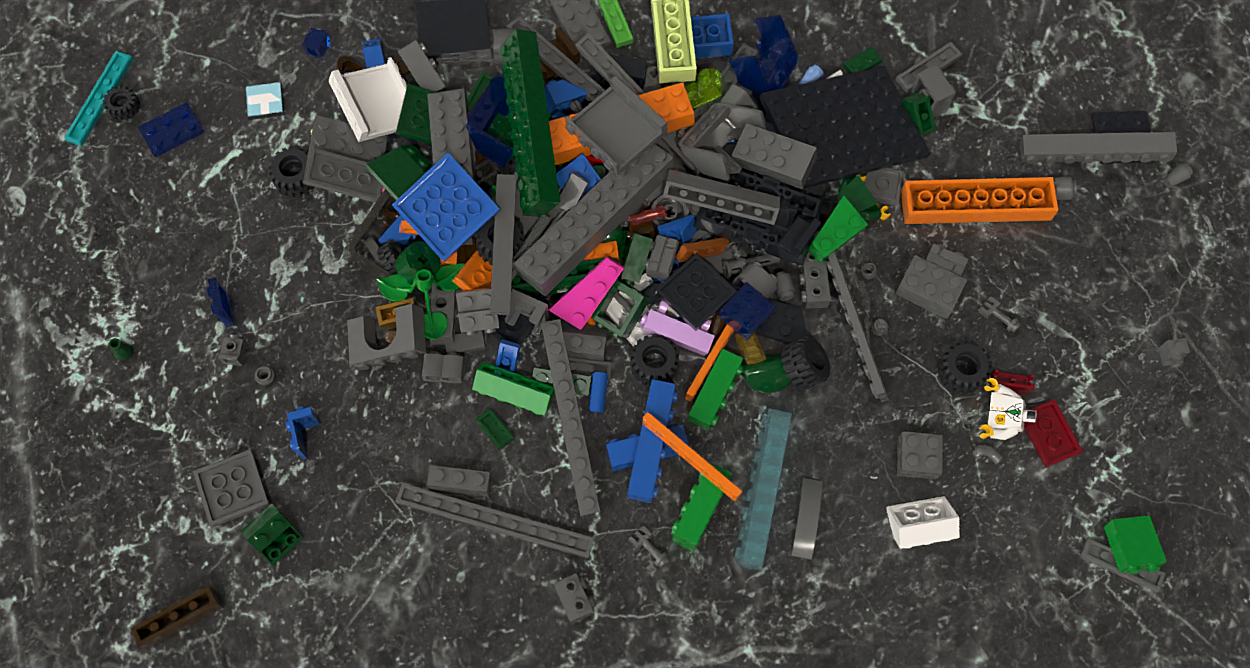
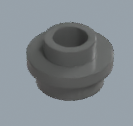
(264, 370)

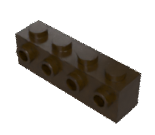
(176, 617)

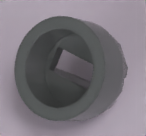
(870, 268)

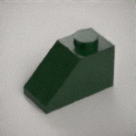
(920, 111)

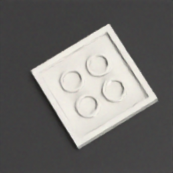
(619, 314)

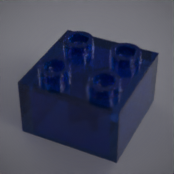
(746, 311)

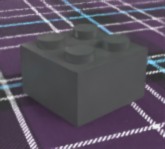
(935, 85)
(919, 455)

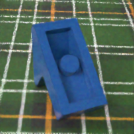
(679, 229)
(508, 355)

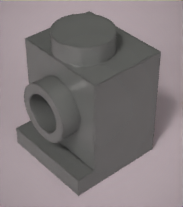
(1174, 351)
(233, 356)

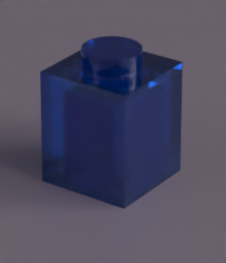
(316, 43)

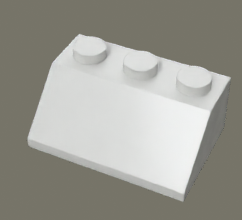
(923, 522)

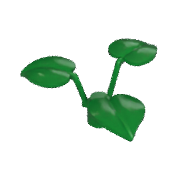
(396, 288)

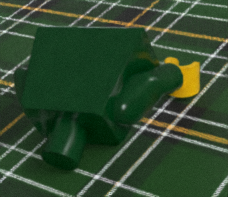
(861, 198)

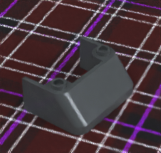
(715, 129)

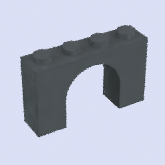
(407, 343)

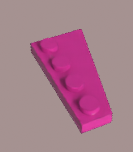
(582, 300)

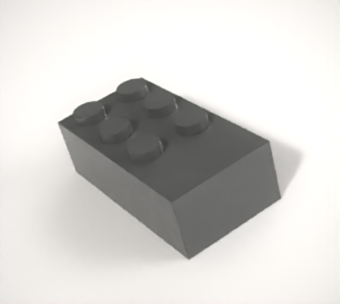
(775, 155)

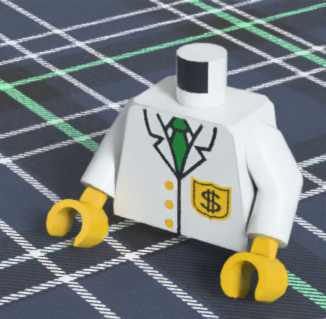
(1006, 413)

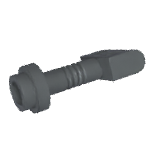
(990, 308)
(661, 559)

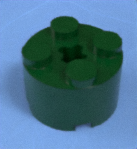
(415, 258)

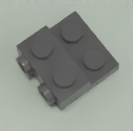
(475, 311)

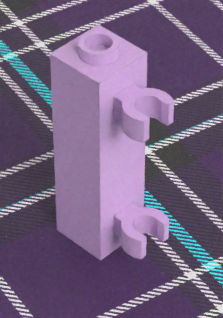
(677, 331)

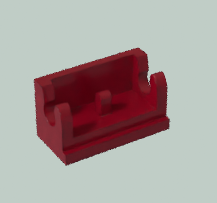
(1018, 383)

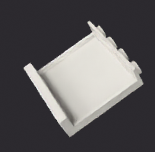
(370, 99)

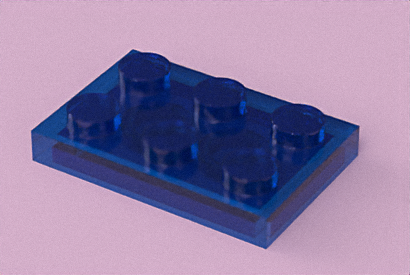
(170, 129)

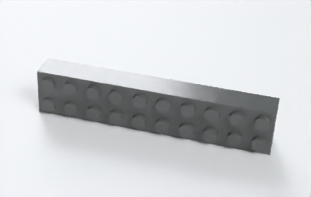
(592, 220)

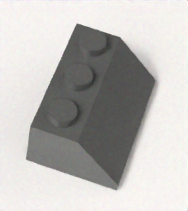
(585, 343)

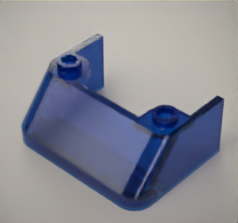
(776, 59)
(481, 117)

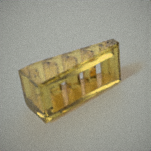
(750, 347)

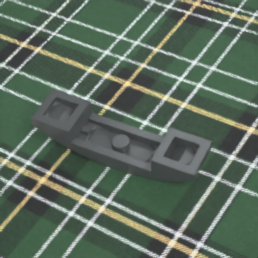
(807, 518)

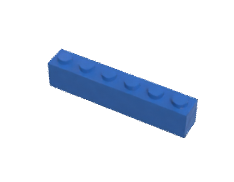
(650, 446)

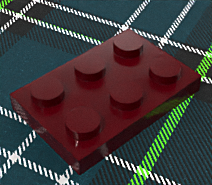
(1052, 435)

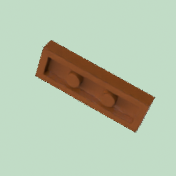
(702, 248)

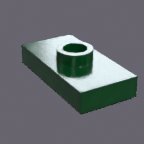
(494, 429)

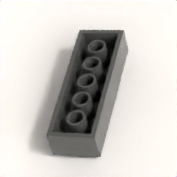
(448, 131)

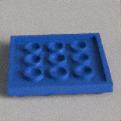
(446, 207)

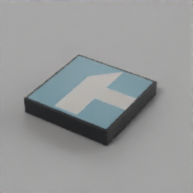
(264, 100)

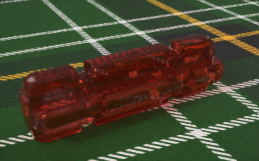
(647, 216)

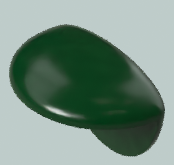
(766, 375)

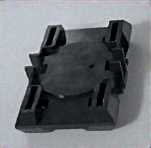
(762, 235)

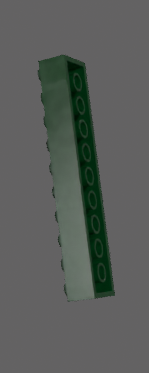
(529, 124)

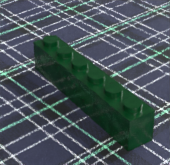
(565, 285)

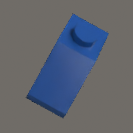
(373, 53)
(393, 233)

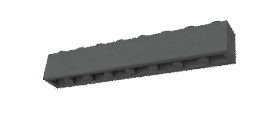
(1098, 147)

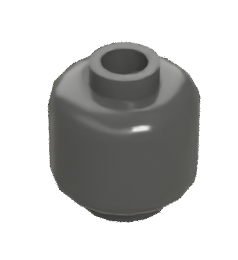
(1065, 188)

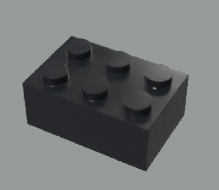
(634, 67)

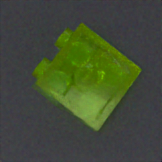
(706, 88)

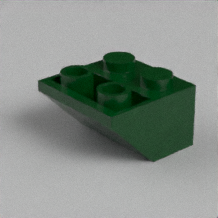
(271, 534)

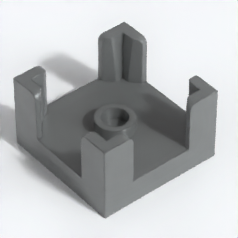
(530, 307)

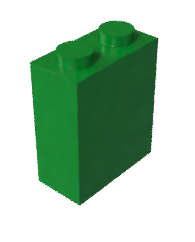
(1135, 544)

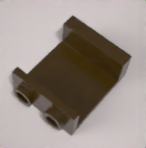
(564, 45)

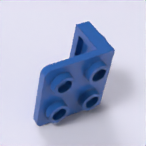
(301, 419)

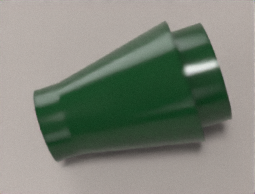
(120, 349)

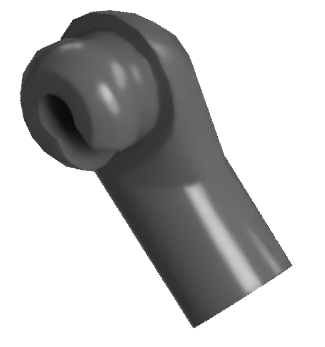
(984, 450)

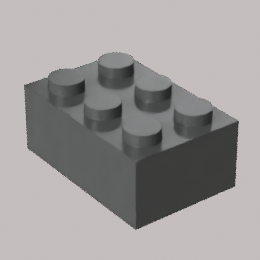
(931, 287)

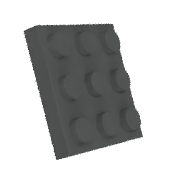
(231, 488)

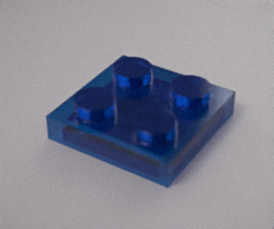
(220, 302)

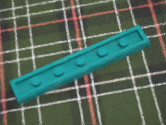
(94, 104)

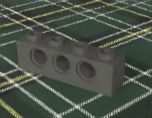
(449, 298)

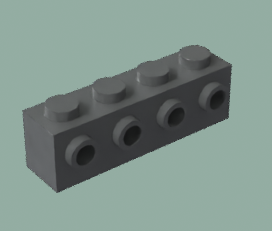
(814, 282)

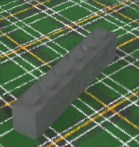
(721, 197)

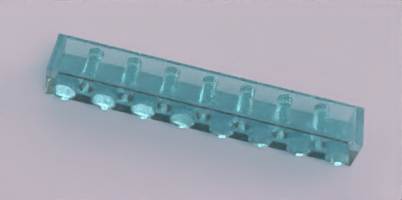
(764, 489)

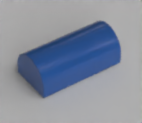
(598, 392)

